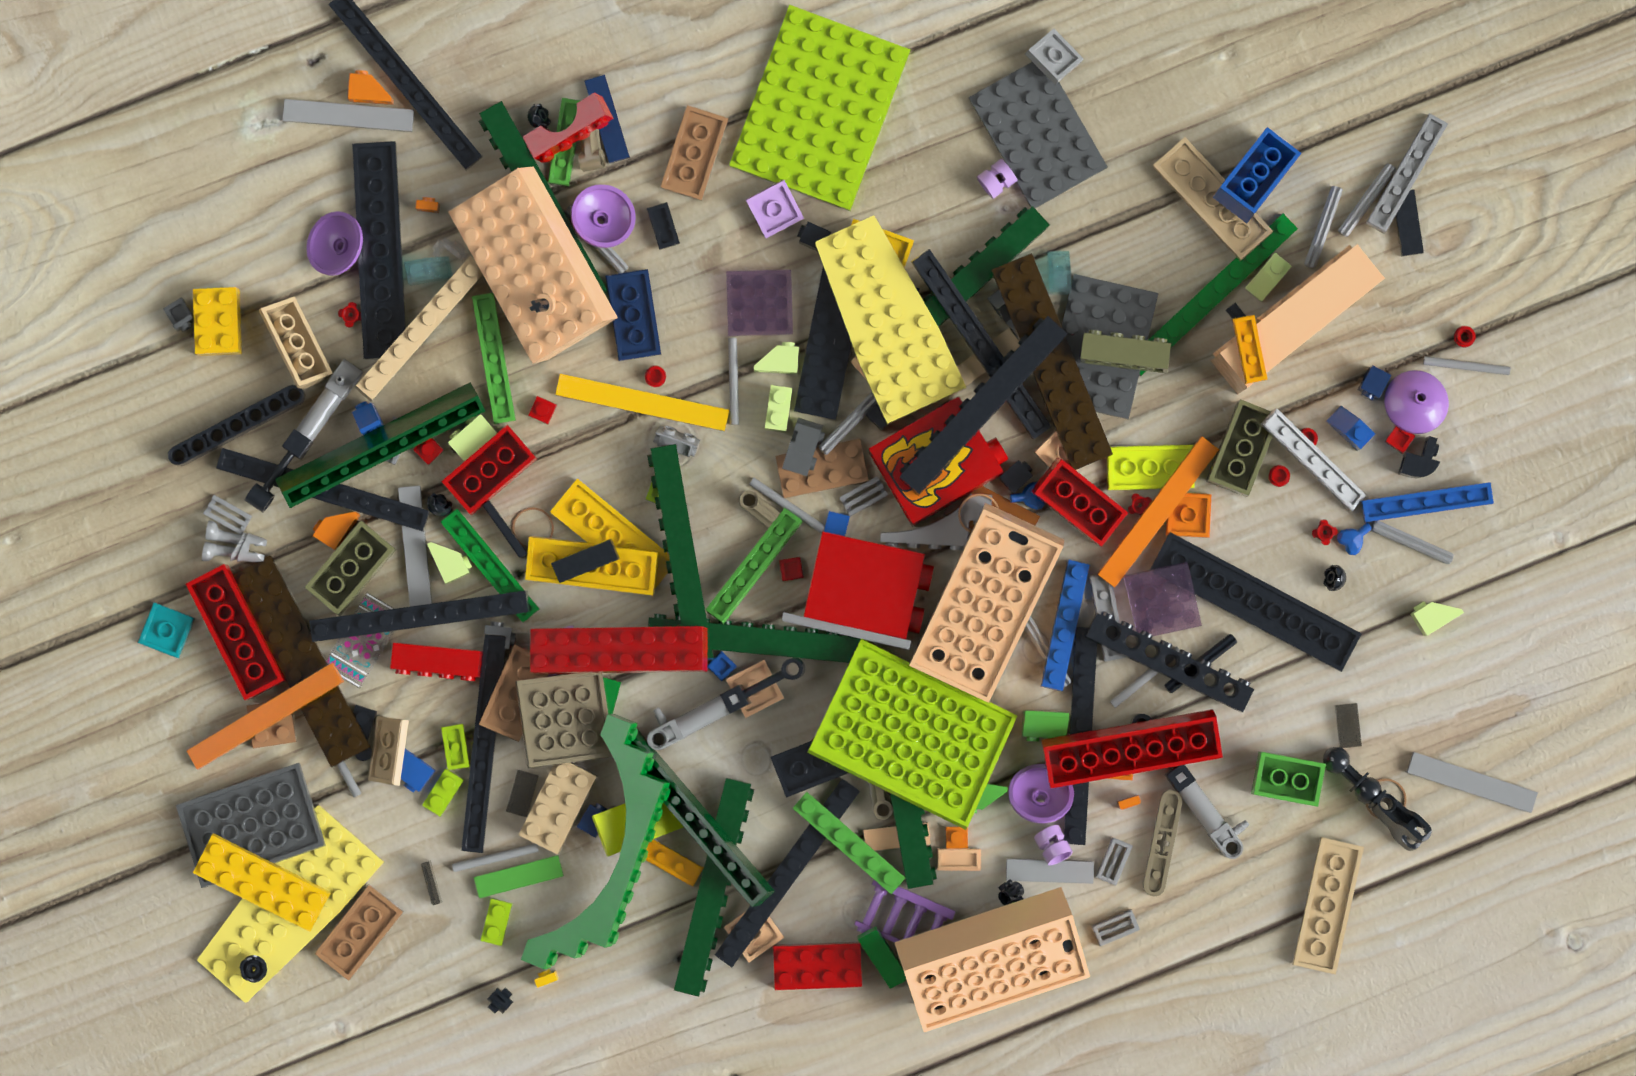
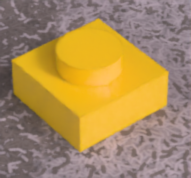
(546, 977)

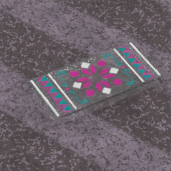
(358, 654)

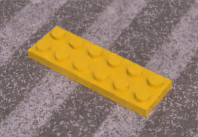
(598, 521)
(631, 573)
(261, 882)

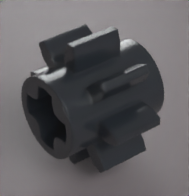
(1010, 892)
(500, 1000)

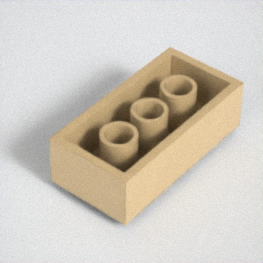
(558, 806)

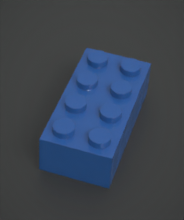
(1256, 175)

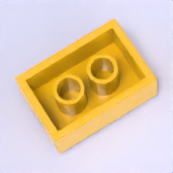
(217, 321)

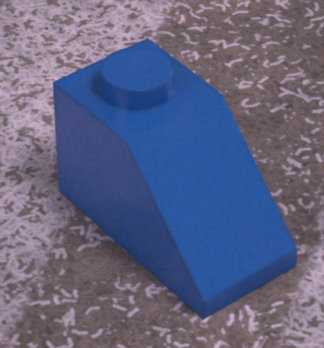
(367, 417)
(1350, 428)
(415, 772)

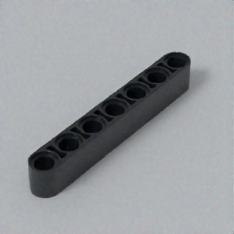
(226, 425)

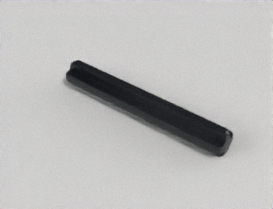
(1209, 656)

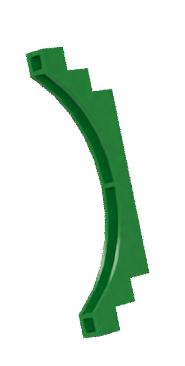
(643, 801)

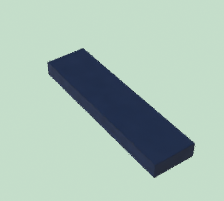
(611, 134)

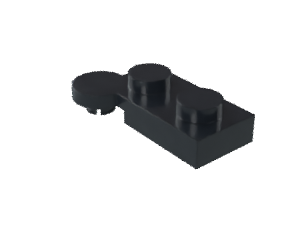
(365, 718)

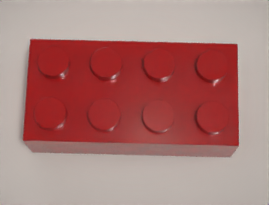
(489, 470)
(1079, 502)
(436, 660)
(817, 965)

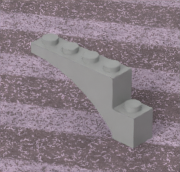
(942, 532)

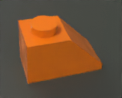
(366, 89)
(335, 528)

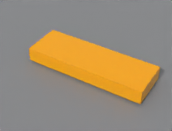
(1249, 349)
(673, 862)

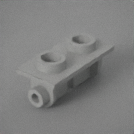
(685, 442)

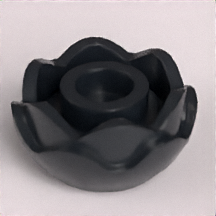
(538, 116)
(438, 504)
(1334, 578)
(247, 972)

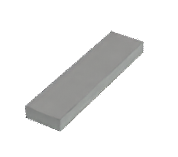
(1105, 601)
(1040, 871)

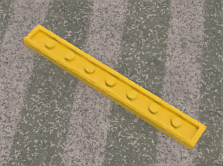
(642, 402)

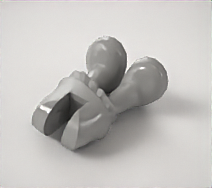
(239, 553)

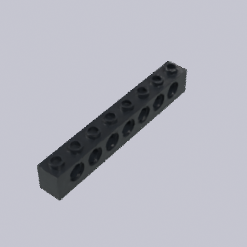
(1236, 701)

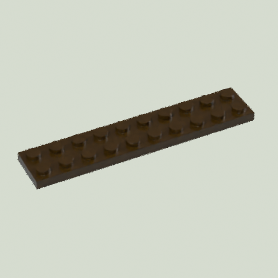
(1058, 374)
(300, 658)

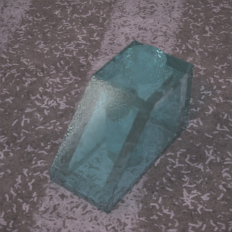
(428, 270)
(1059, 272)

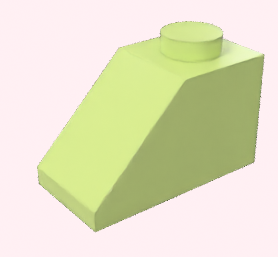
(1268, 277)
(780, 360)
(449, 562)
(1433, 616)

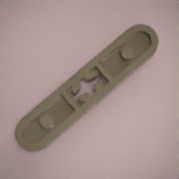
(1159, 864)

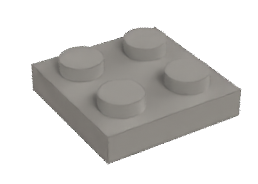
(1054, 56)

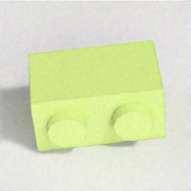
(778, 408)
(471, 437)

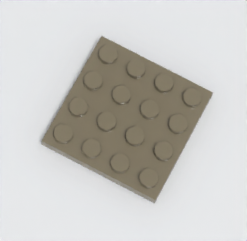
(563, 718)

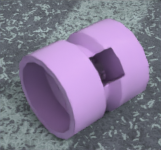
(990, 182)
(1052, 843)

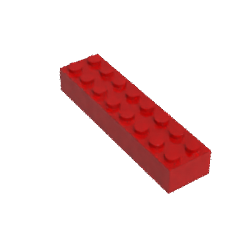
(618, 650)
(1132, 748)

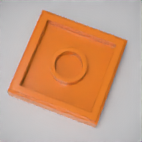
(1191, 516)

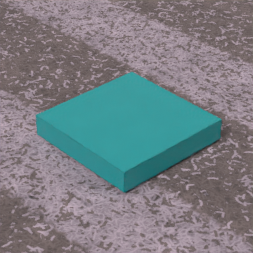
(166, 630)

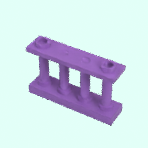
(901, 897)

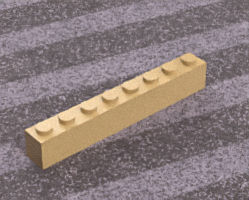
(419, 329)

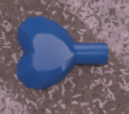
(1027, 497)
(1353, 538)

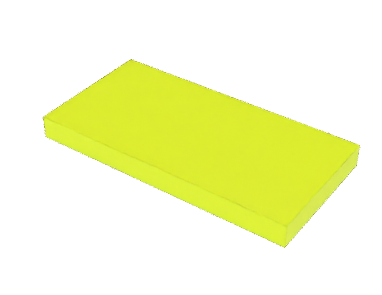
(1143, 466)
(611, 827)

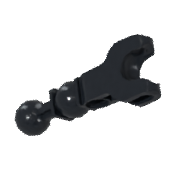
(1368, 790)

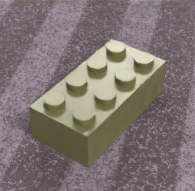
(1125, 352)
(1241, 450)
(350, 568)

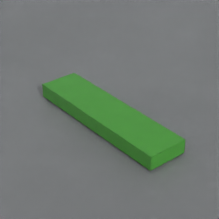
(562, 163)
(518, 876)

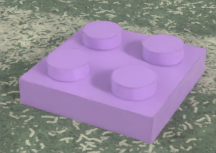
(774, 208)

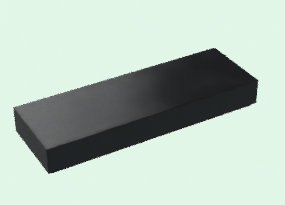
(1409, 227)
(505, 530)
(585, 560)

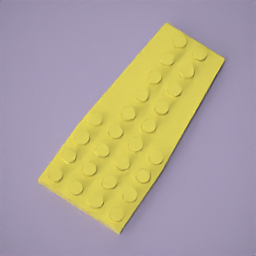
(887, 321)
(250, 930)

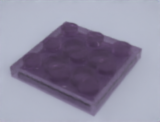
(759, 303)
(1163, 599)

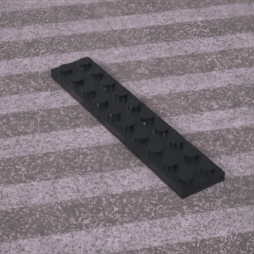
(381, 248)
(1261, 604)

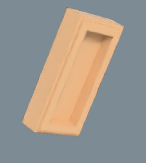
(958, 859)

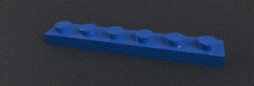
(1427, 502)
(1065, 625)

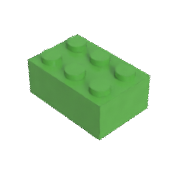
(1288, 779)

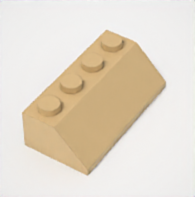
(296, 343)

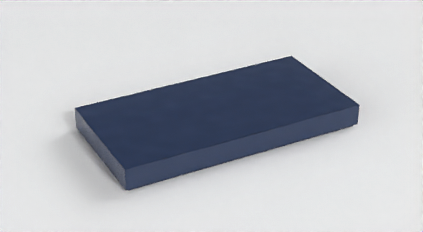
(636, 322)

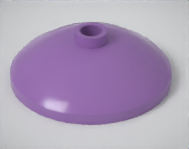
(603, 203)
(328, 238)
(1406, 409)
(1032, 784)

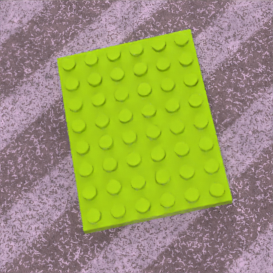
(819, 107)
(912, 734)

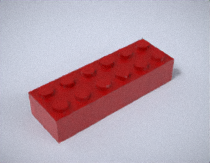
(235, 632)

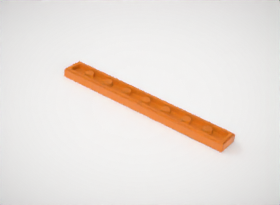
(1158, 511)
(265, 716)

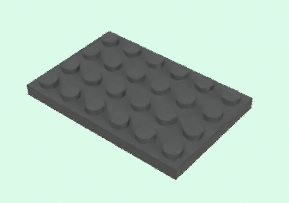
(1038, 134)
(1108, 309)
(262, 815)

